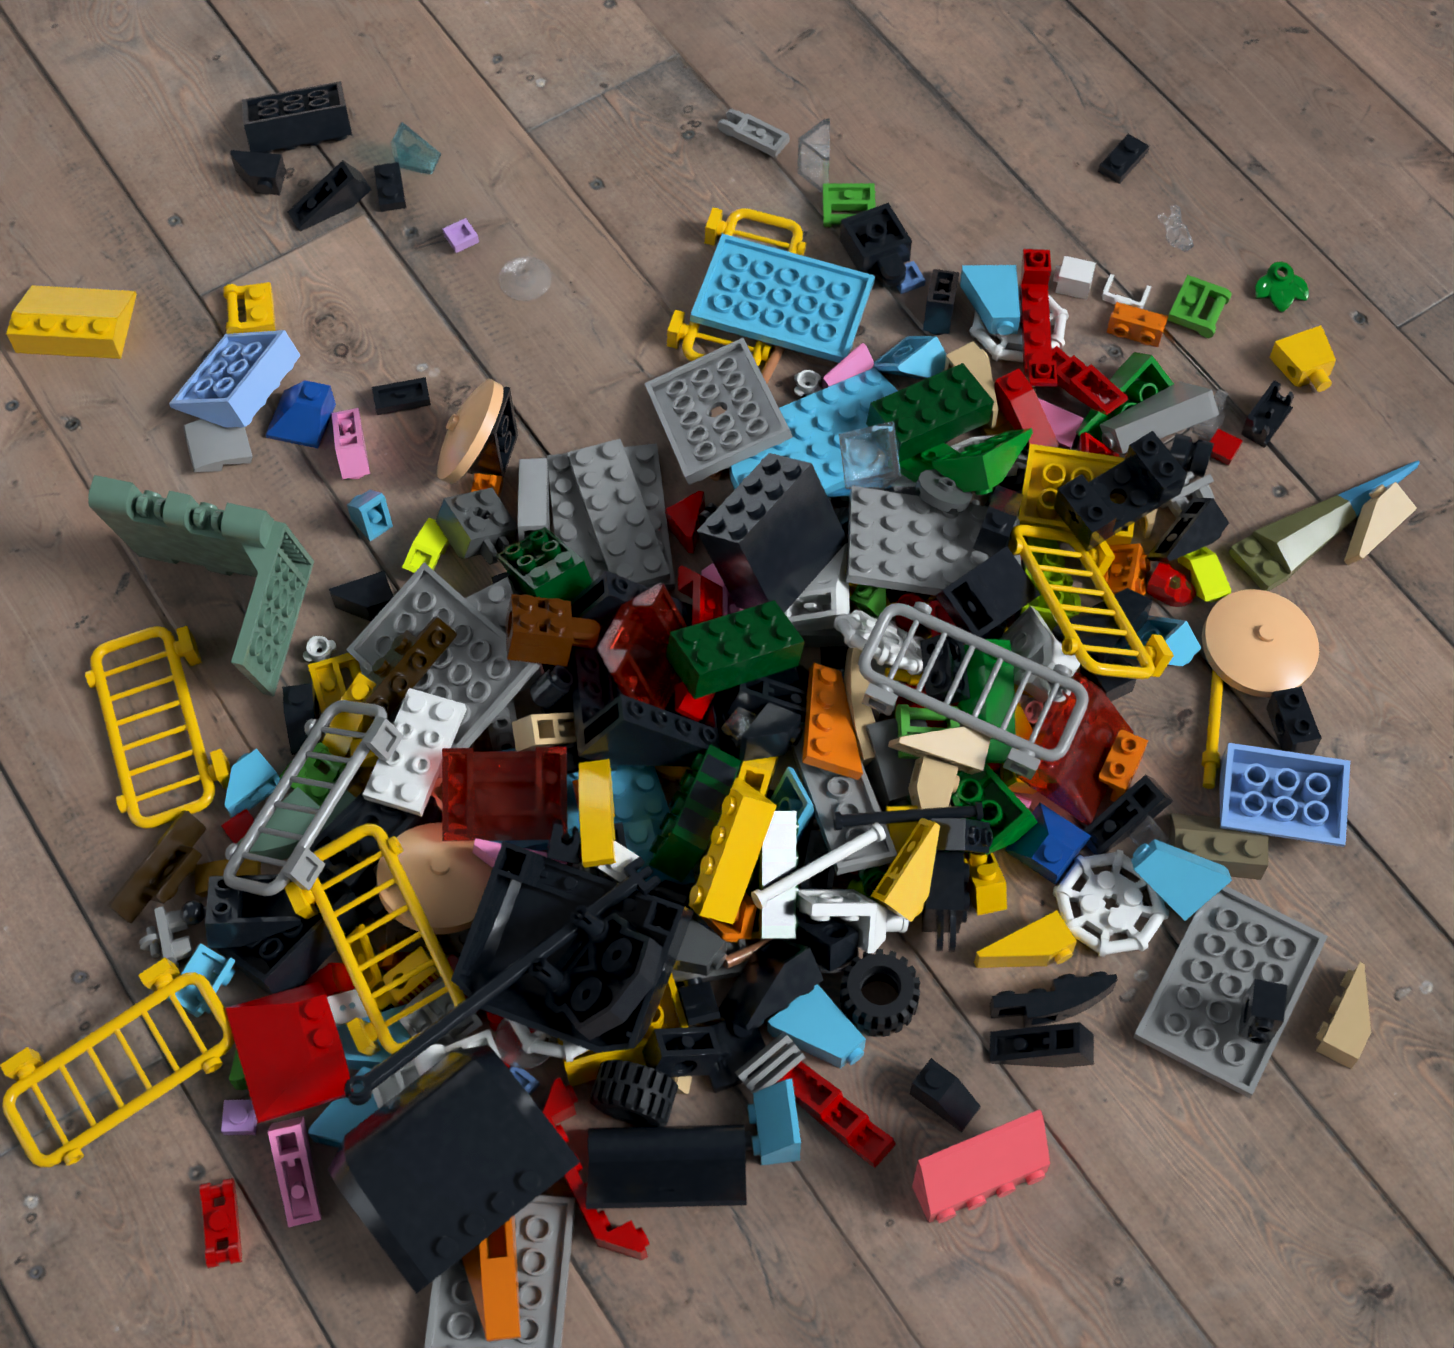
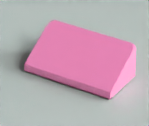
(855, 363)
(1062, 423)

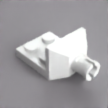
(1036, 642)
(856, 909)

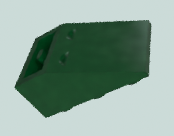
(545, 567)

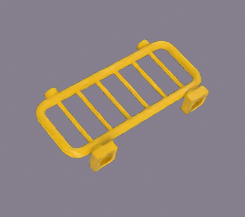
(714, 228)
(1152, 657)
(208, 773)
(367, 1033)
(29, 1068)

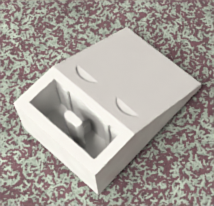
(823, 597)

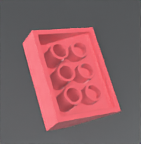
(982, 1167)

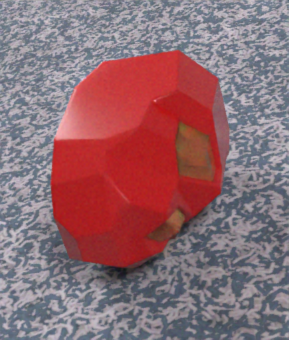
(1170, 586)

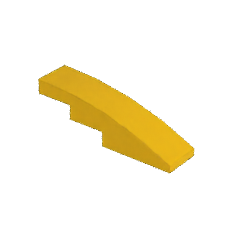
(596, 813)

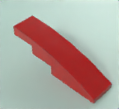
(1087, 383)
(839, 1115)

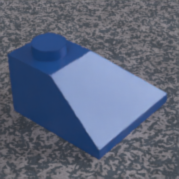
(302, 414)
(1049, 845)

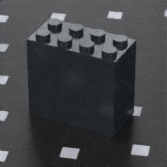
(773, 533)

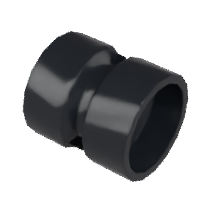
(1192, 455)

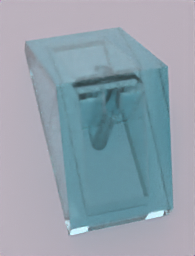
(413, 151)

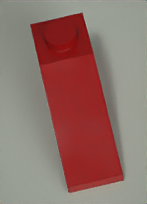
(1023, 409)

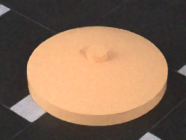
(469, 431)
(1260, 642)
(443, 876)

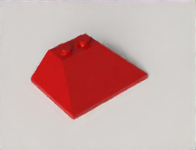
(289, 1051)

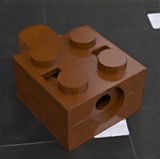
(545, 630)

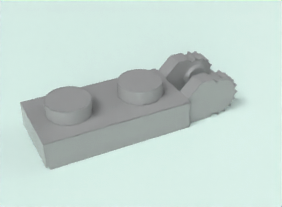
(754, 132)

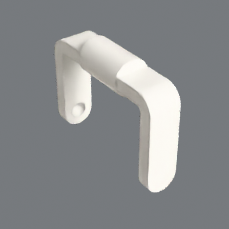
(1112, 298)

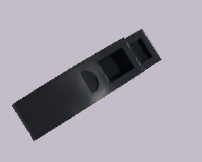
(1066, 998)

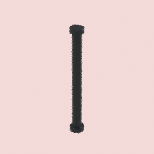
(902, 816)

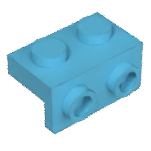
(214, 968)

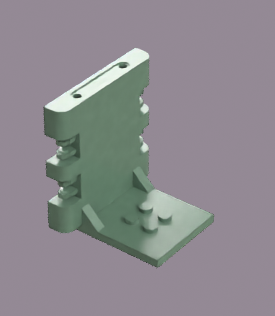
(224, 543)

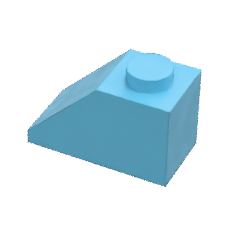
(370, 513)
(249, 782)

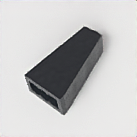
(1136, 610)

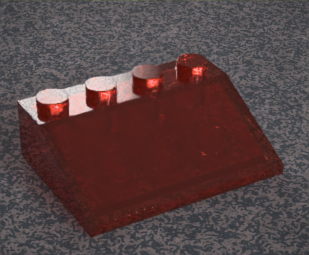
(1074, 778)

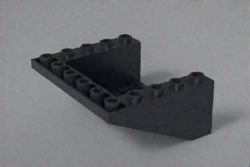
(623, 727)

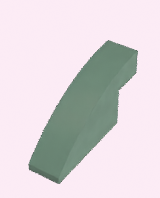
(293, 822)

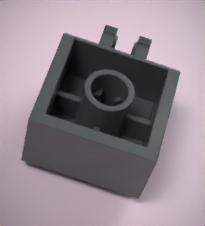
(477, 524)

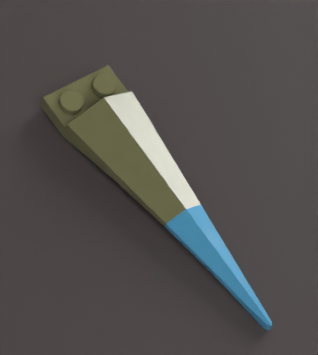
(1286, 545)

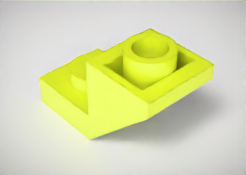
(426, 547)
(1206, 574)

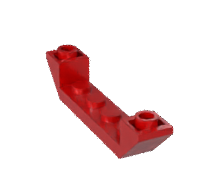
(1035, 318)
(706, 606)
(623, 1239)

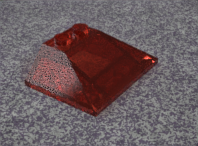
(638, 646)
(503, 794)

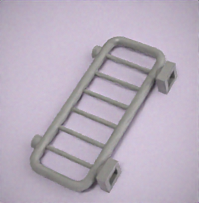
(884, 690)
(303, 865)

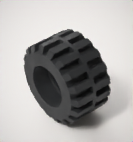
(886, 969)
(634, 1093)

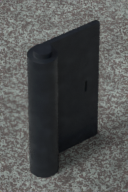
(667, 1166)

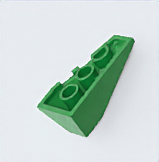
(1138, 379)
(985, 463)
(998, 698)
(1001, 807)

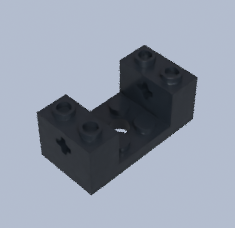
(1144, 478)
(358, 813)

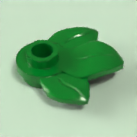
(1282, 289)

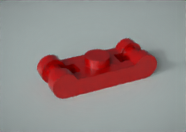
(221, 1223)

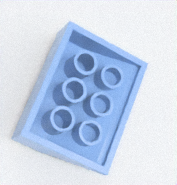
(237, 377)
(1284, 794)

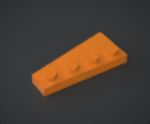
(828, 725)

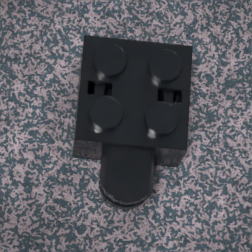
(877, 243)
(947, 898)

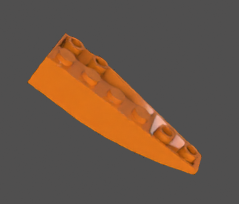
(494, 1283)

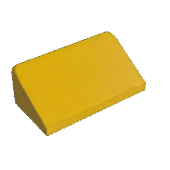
(363, 952)

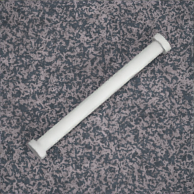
(761, 897)

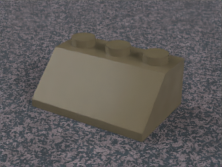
(1239, 851)

